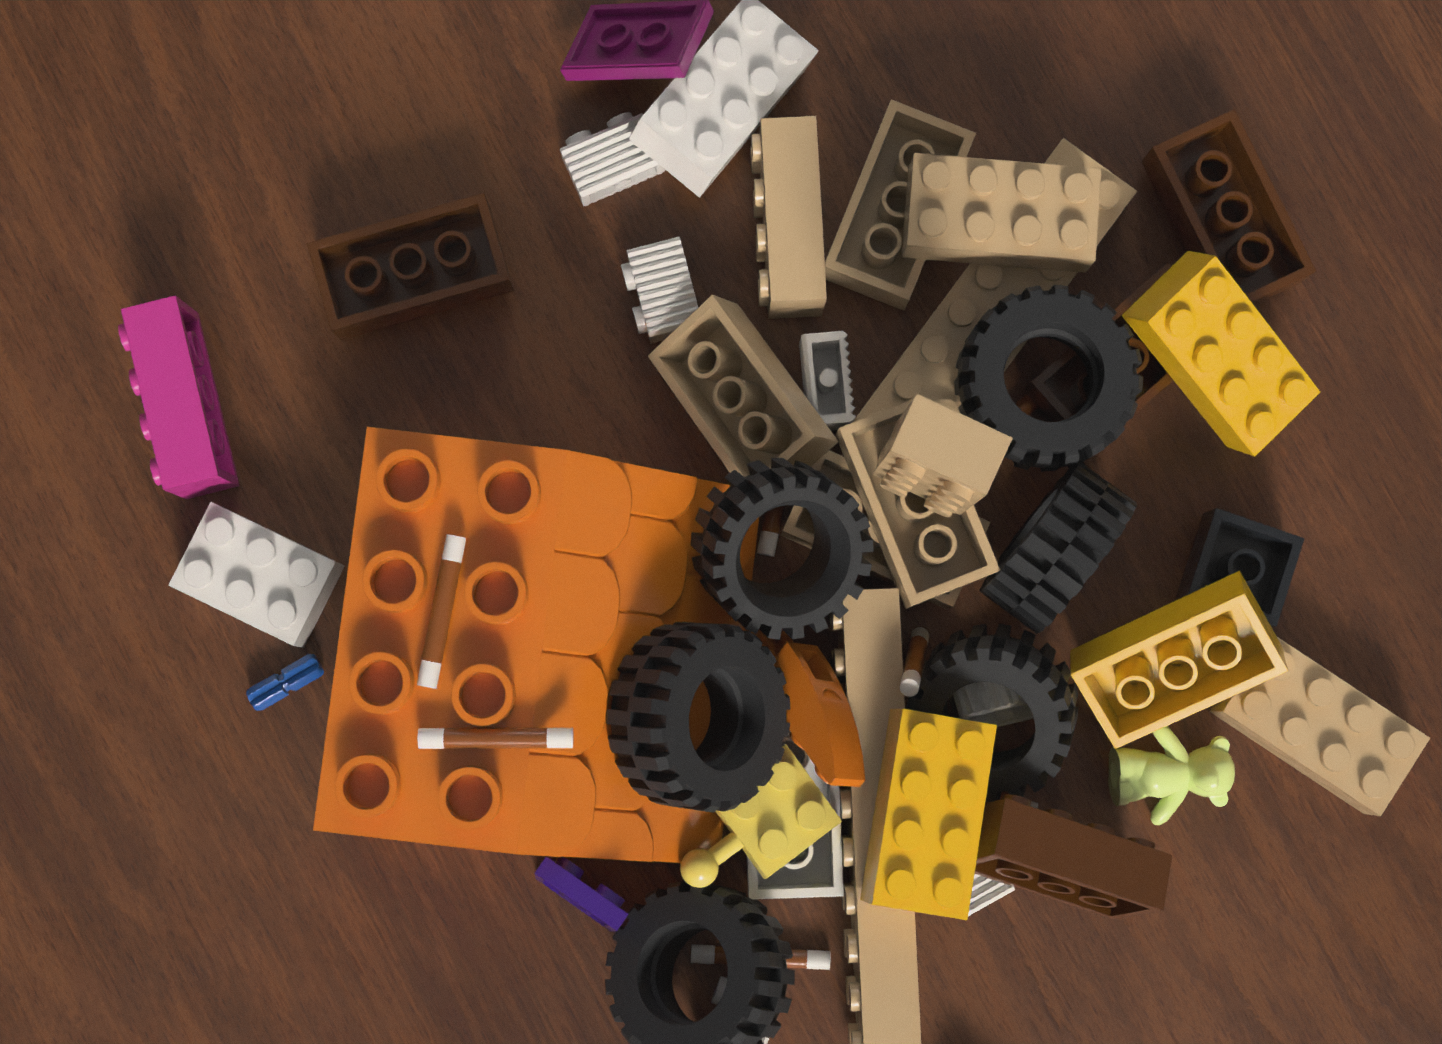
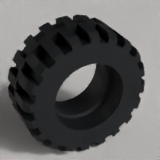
(1086, 331)
(654, 707)
(647, 955)

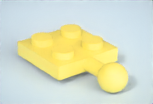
(769, 827)

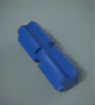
(277, 686)

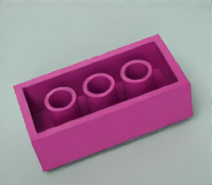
(177, 398)

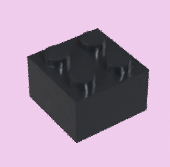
(1235, 544)

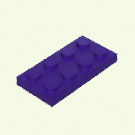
(599, 904)

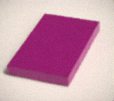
(637, 40)

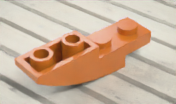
(819, 711)

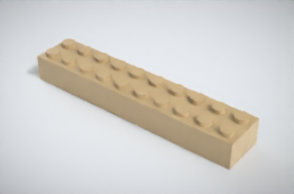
(881, 938)

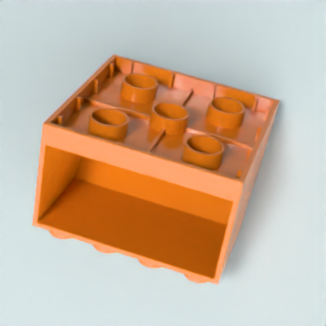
(552, 592)

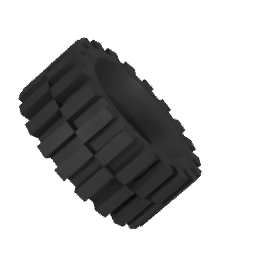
(1059, 547)
(821, 580)
(1029, 674)

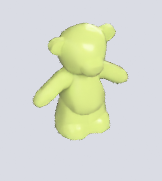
(1171, 775)

